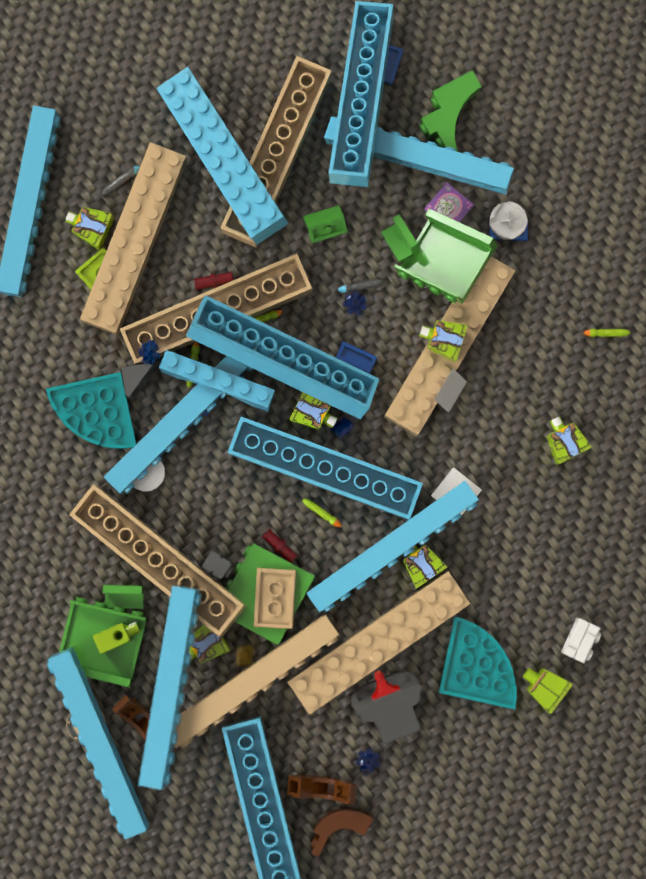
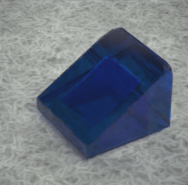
(342, 427)

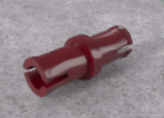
(213, 280)
(279, 546)

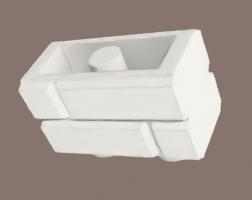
(581, 640)

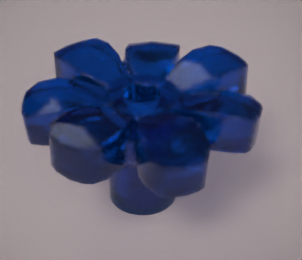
(354, 306)
(149, 352)
(368, 756)

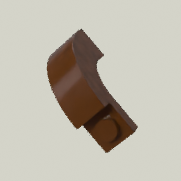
(134, 714)
(321, 787)
(339, 818)

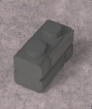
(218, 565)

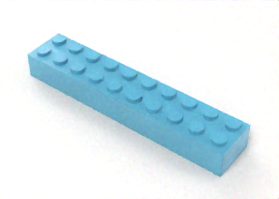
(361, 94)
(222, 156)
(282, 357)
(325, 468)
(261, 799)

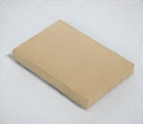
(274, 598)

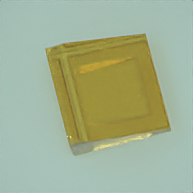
(244, 655)

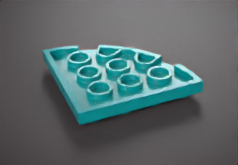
(96, 410)
(477, 667)

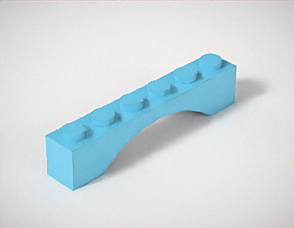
(232, 385)

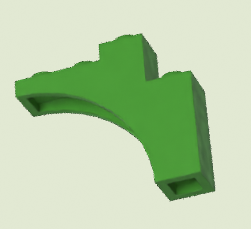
(449, 102)

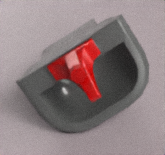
(389, 704)

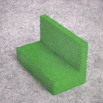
(325, 224)
(400, 240)
(124, 596)

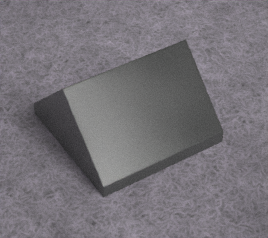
(136, 378)

